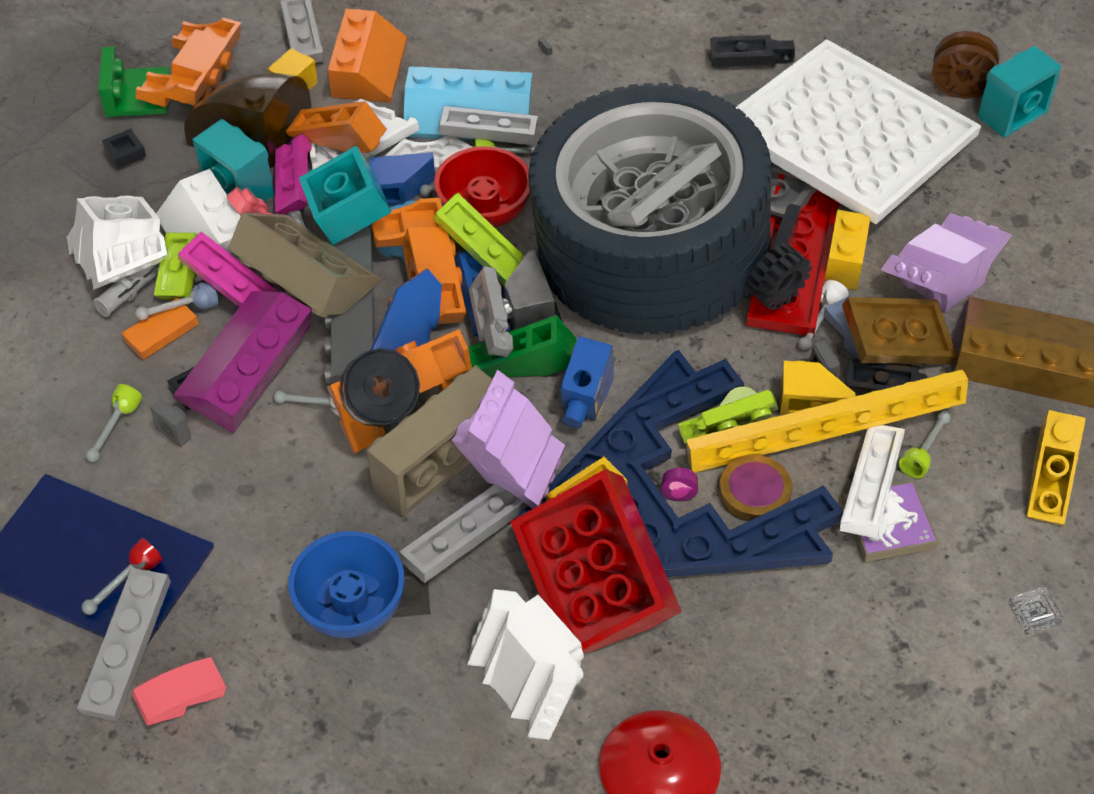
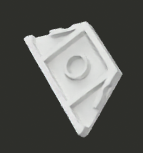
(396, 131)

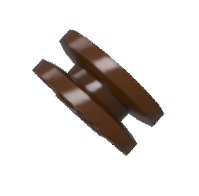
(963, 64)

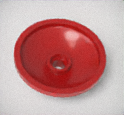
(631, 766)

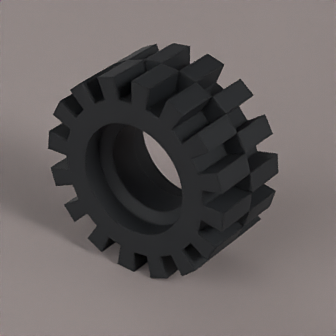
(779, 276)

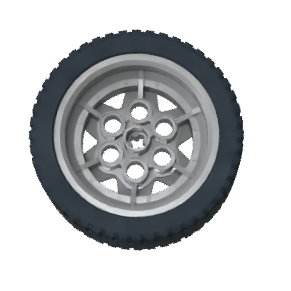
(689, 254)

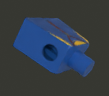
(586, 381)

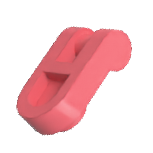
(246, 201)

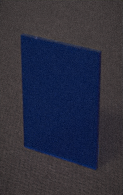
(74, 543)

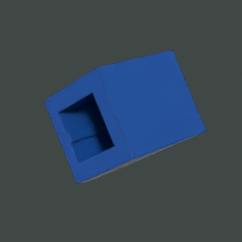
(403, 175)

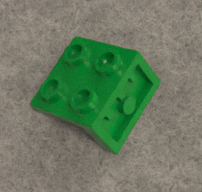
(119, 86)

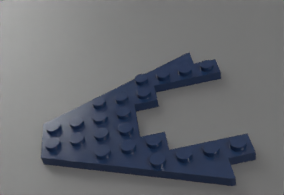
(700, 539)

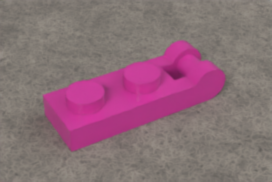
(289, 166)

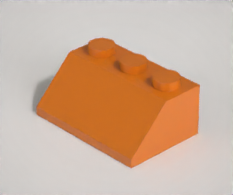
(366, 57)

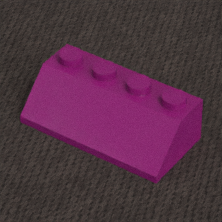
(245, 358)

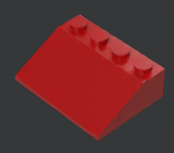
(596, 562)

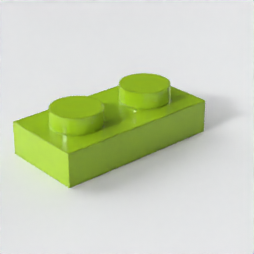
(174, 277)

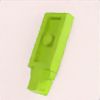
(754, 407)

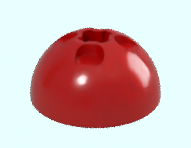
(488, 179)

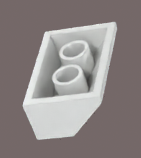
(198, 206)

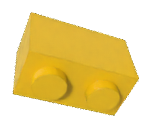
(847, 248)

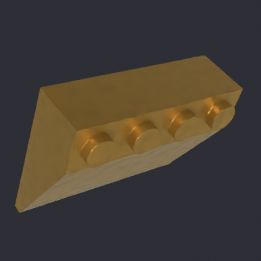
(1028, 351)

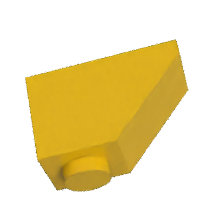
(809, 386)

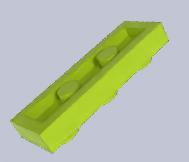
(478, 237)

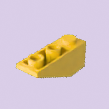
(1055, 466)

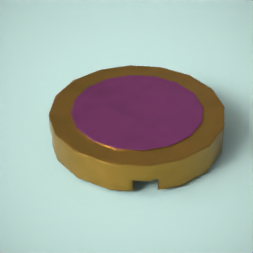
(754, 486)

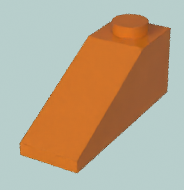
(340, 126)

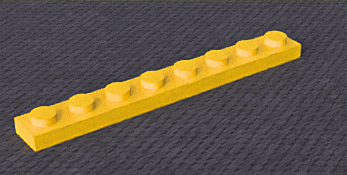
(827, 420)

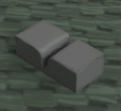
(546, 47)

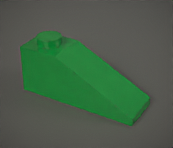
(536, 351)

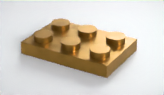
(899, 330)

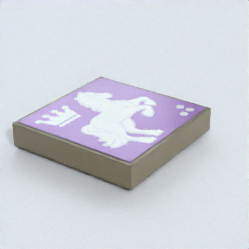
(903, 527)

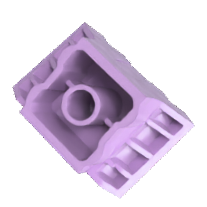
(948, 259)
(511, 443)

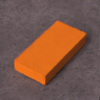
(159, 330)

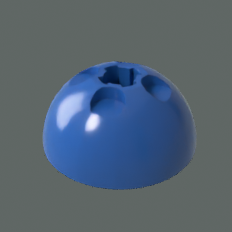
(346, 584)

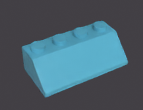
(433, 88)

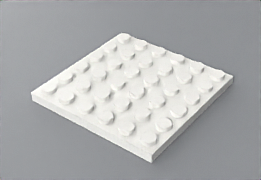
(855, 130)

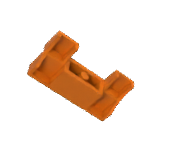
(198, 65)
(425, 247)
(435, 364)

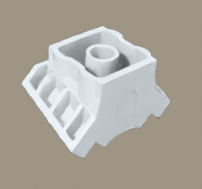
(115, 237)
(527, 659)

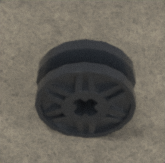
(360, 377)

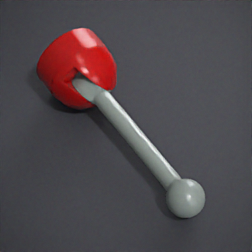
(142, 557)

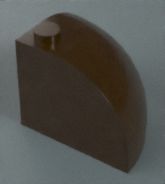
(257, 105)

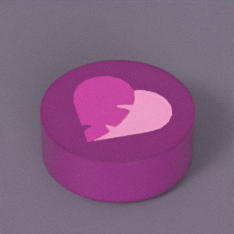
(679, 484)

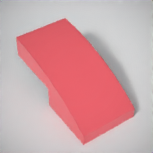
(173, 691)

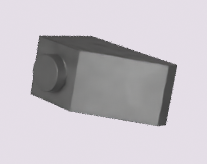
(528, 293)

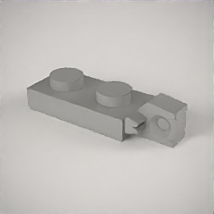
(490, 313)

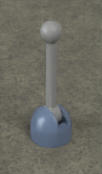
(202, 296)

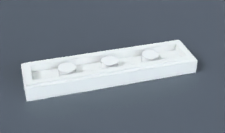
(872, 481)

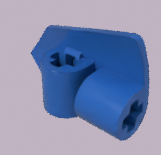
(411, 313)

